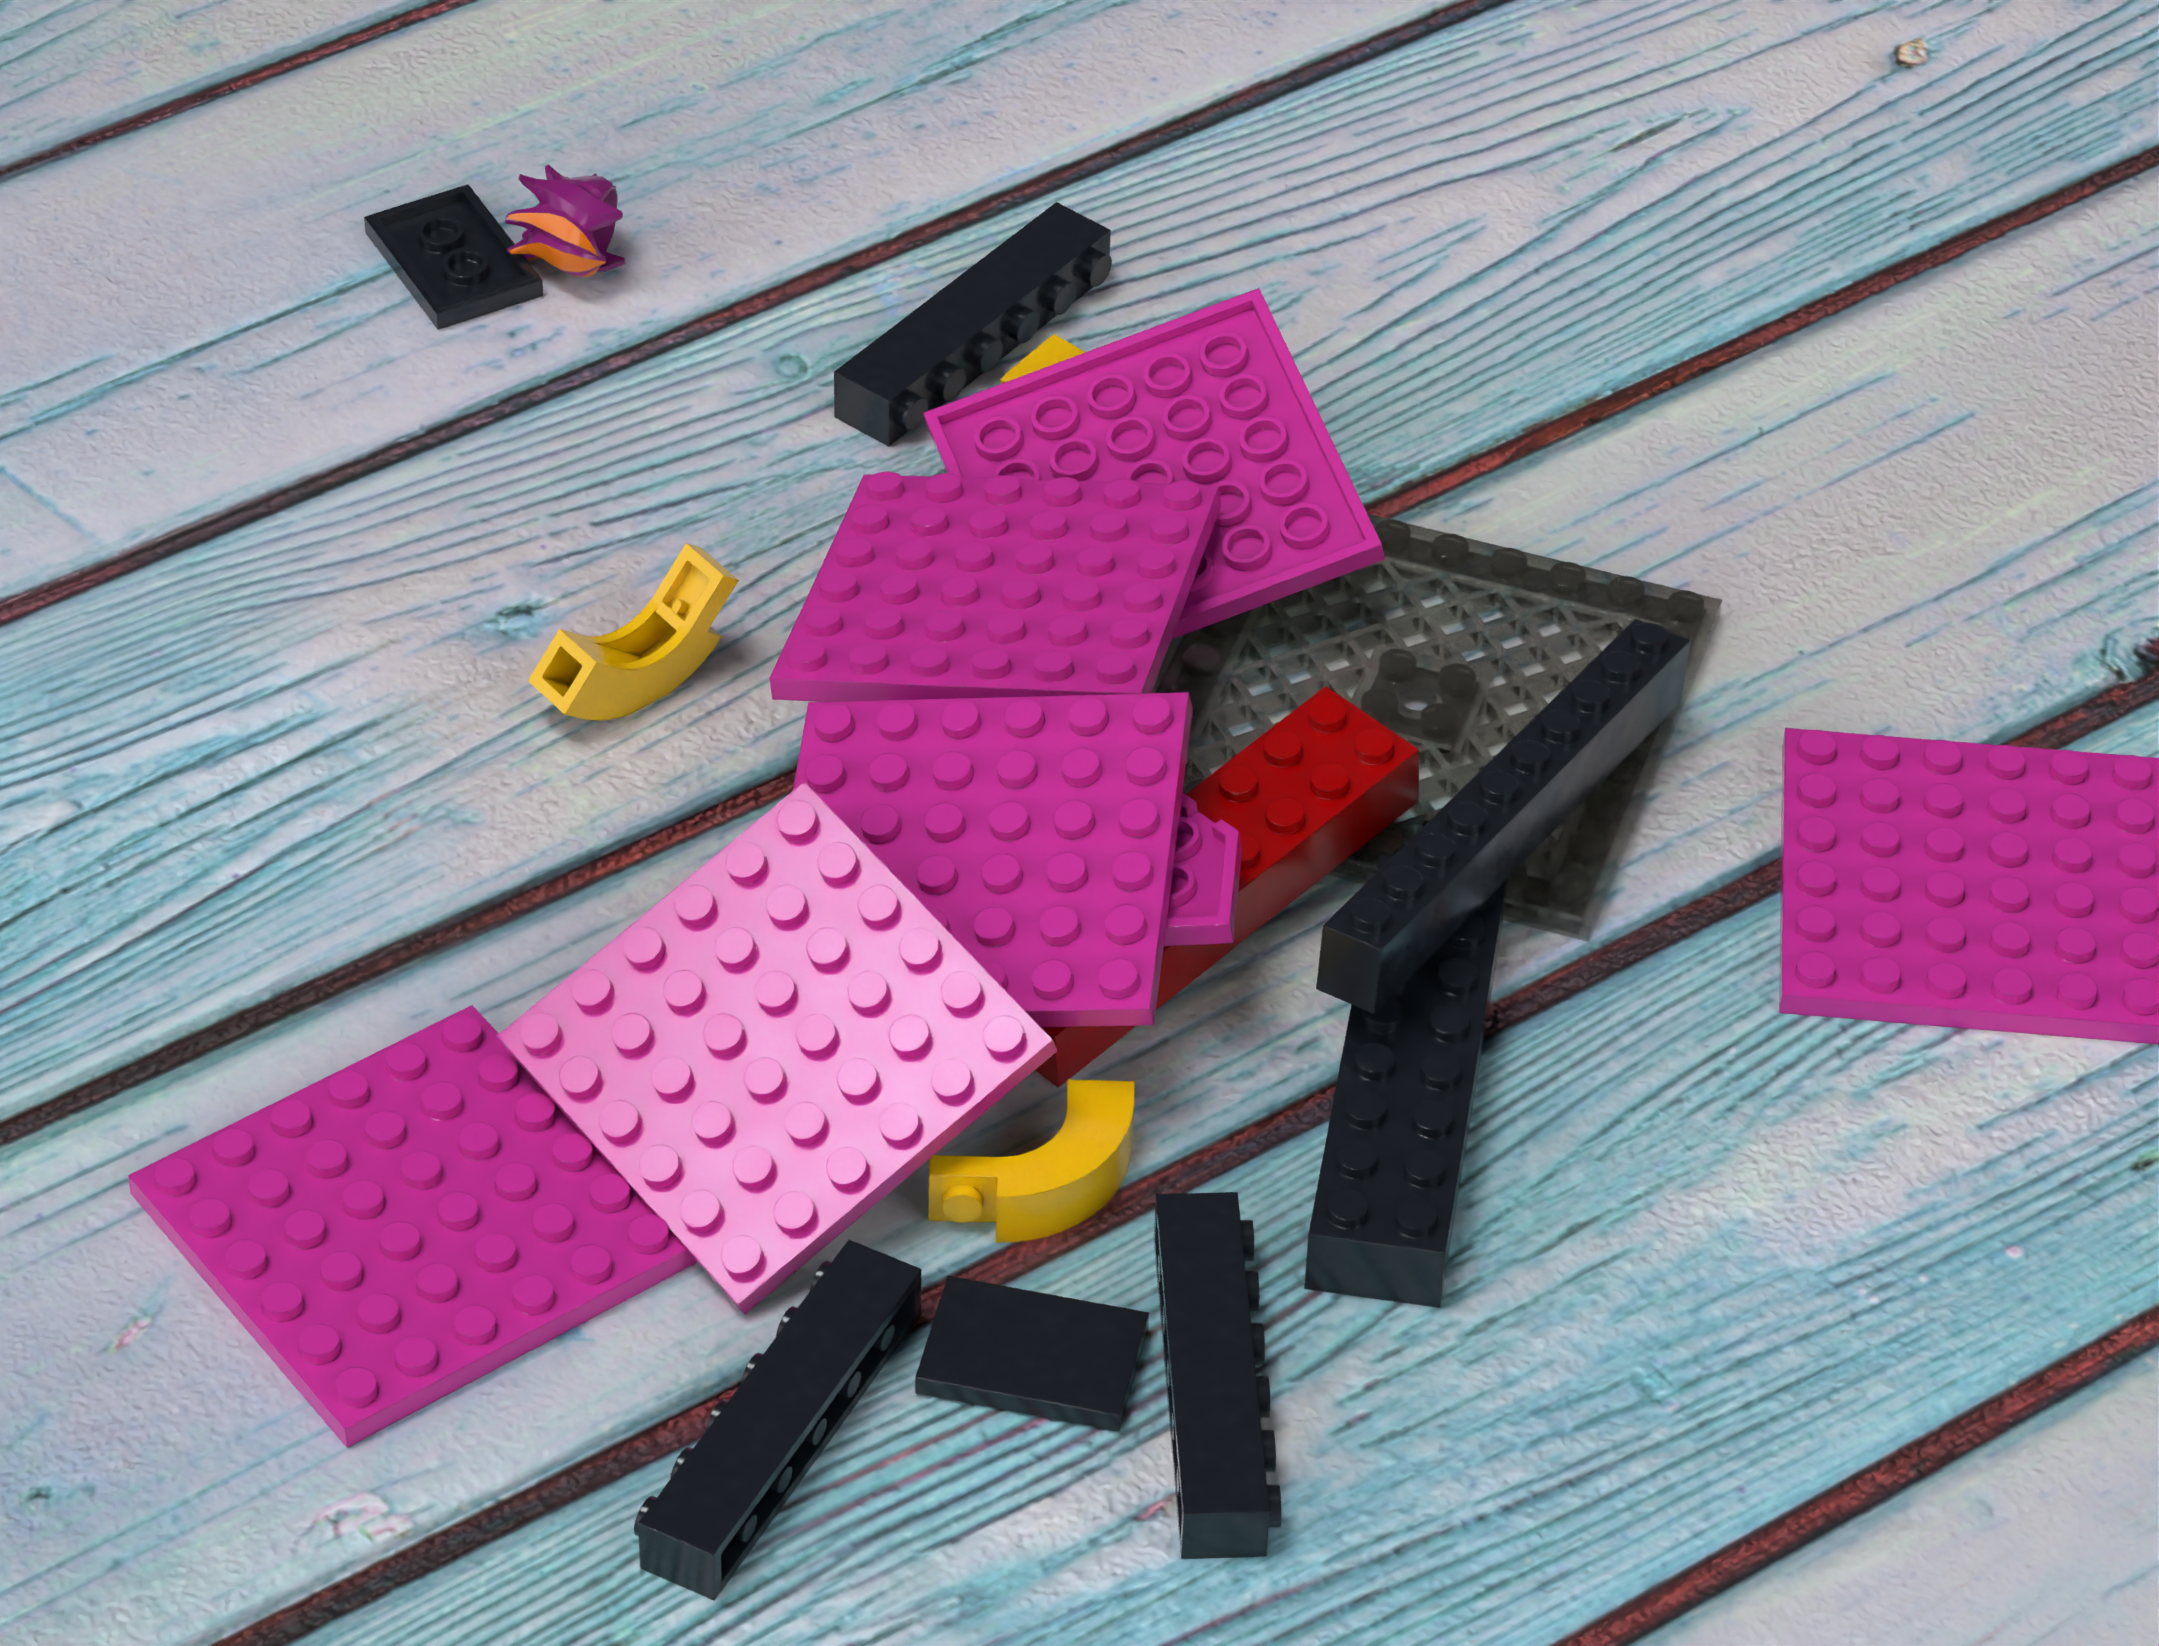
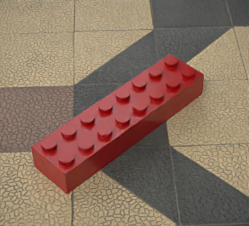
(1301, 808)

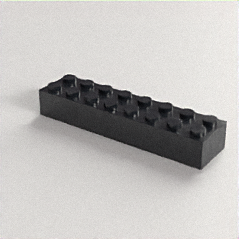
(1404, 1124)

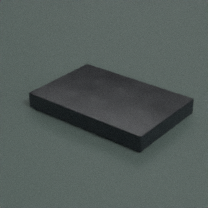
(453, 256)
(1032, 1353)

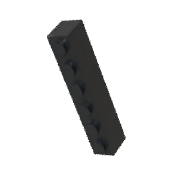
(971, 324)
(1212, 1376)
(778, 1419)

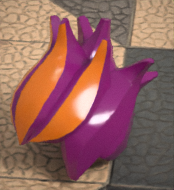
(569, 223)

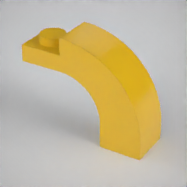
(647, 656)
(1051, 1185)

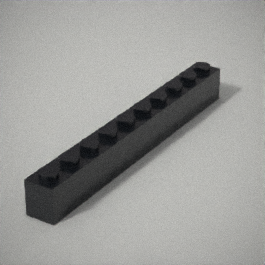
(1501, 816)

